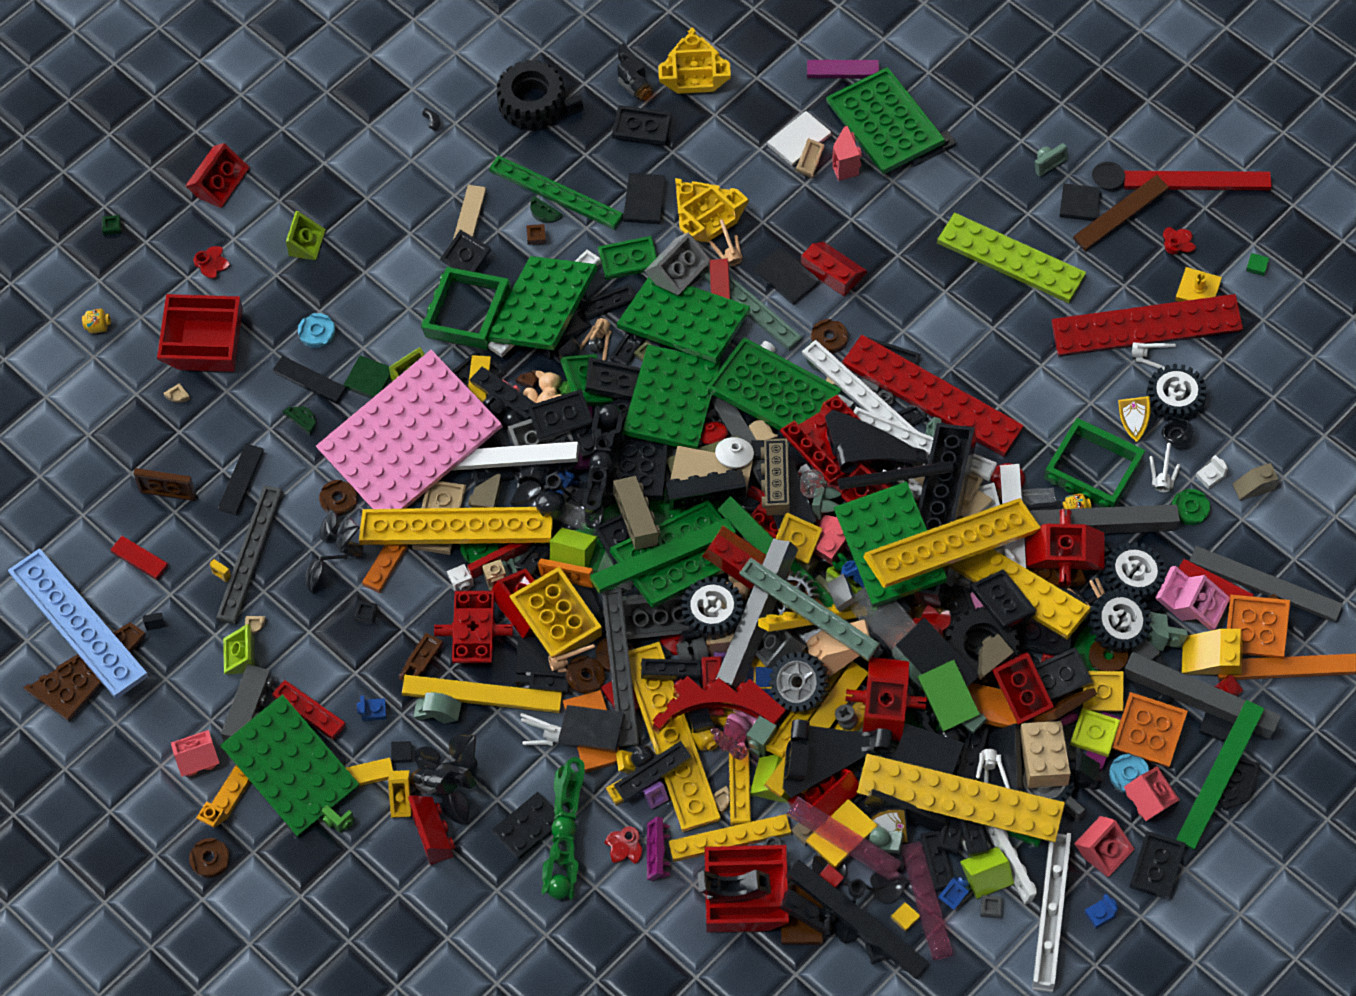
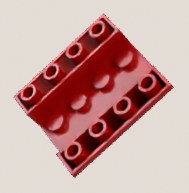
(812, 440)

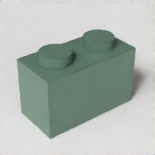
(759, 736)

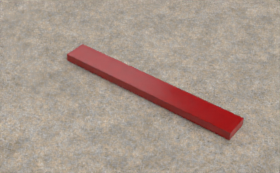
(1202, 180)

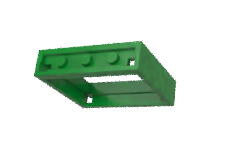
(463, 337)
(1106, 441)

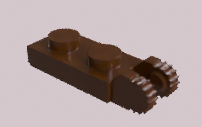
(422, 656)

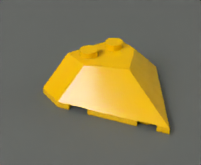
(694, 66)
(703, 207)

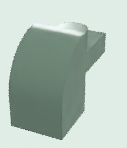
(1162, 635)
(439, 706)

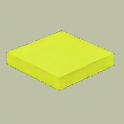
(1095, 732)

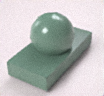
(1050, 158)
(886, 840)

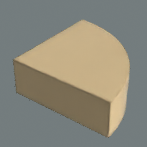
(177, 394)
(256, 623)
(722, 799)

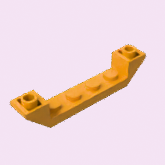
(225, 800)

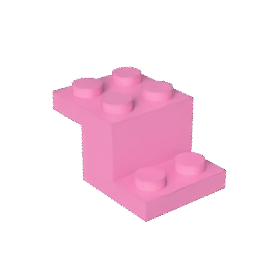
(1192, 598)

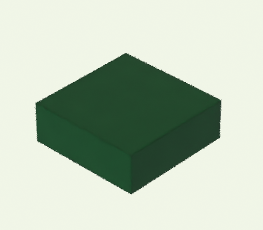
(111, 225)

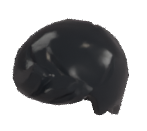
(1178, 433)

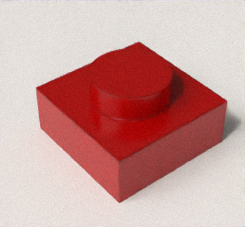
(1229, 685)

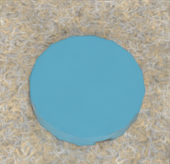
(316, 330)
(1126, 769)

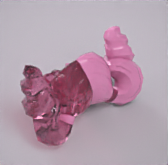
(734, 734)

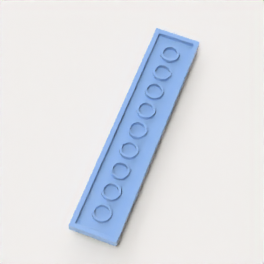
(78, 623)

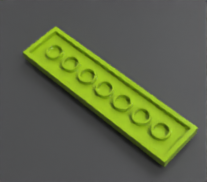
(1011, 257)

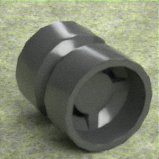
(697, 647)

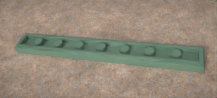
(760, 313)
(809, 609)

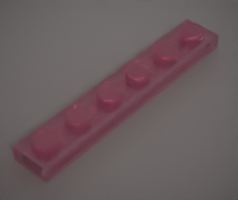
(844, 838)
(926, 901)

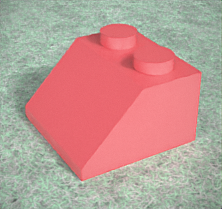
(830, 540)
(195, 753)
(1151, 793)
(1104, 845)

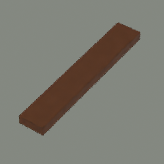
(1120, 213)

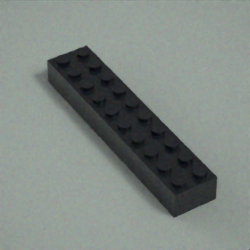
(944, 493)

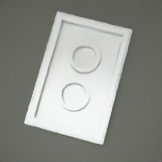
(792, 139)

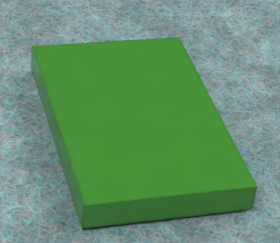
(948, 695)

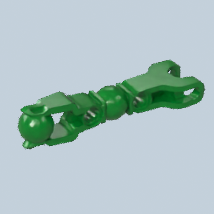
(564, 829)

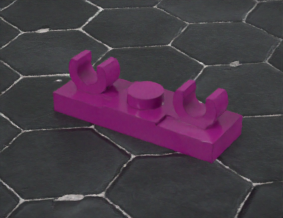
(656, 849)

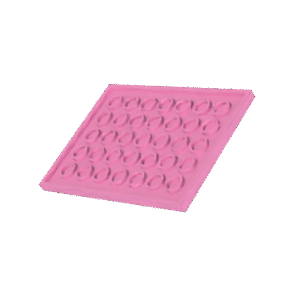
(409, 435)

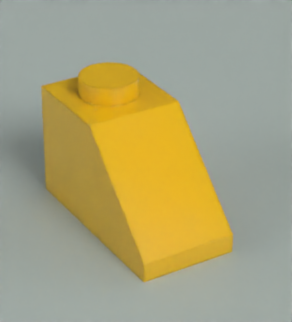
(399, 790)

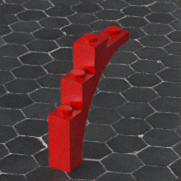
(691, 697)

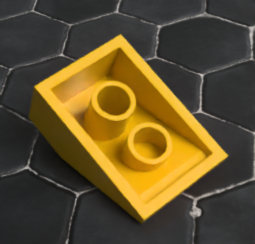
(1213, 653)

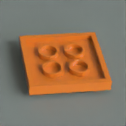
(1261, 623)
(1149, 729)

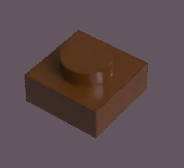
(536, 234)

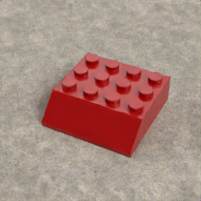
(200, 332)
(751, 915)

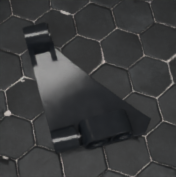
(860, 442)
(821, 752)

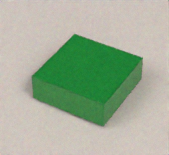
(1257, 264)

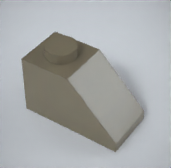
(1256, 482)
(486, 494)
(992, 654)

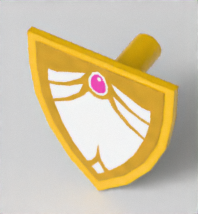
(1135, 415)

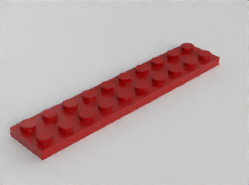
(1146, 325)
(931, 394)

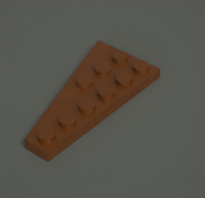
(73, 681)

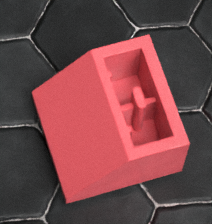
(846, 156)

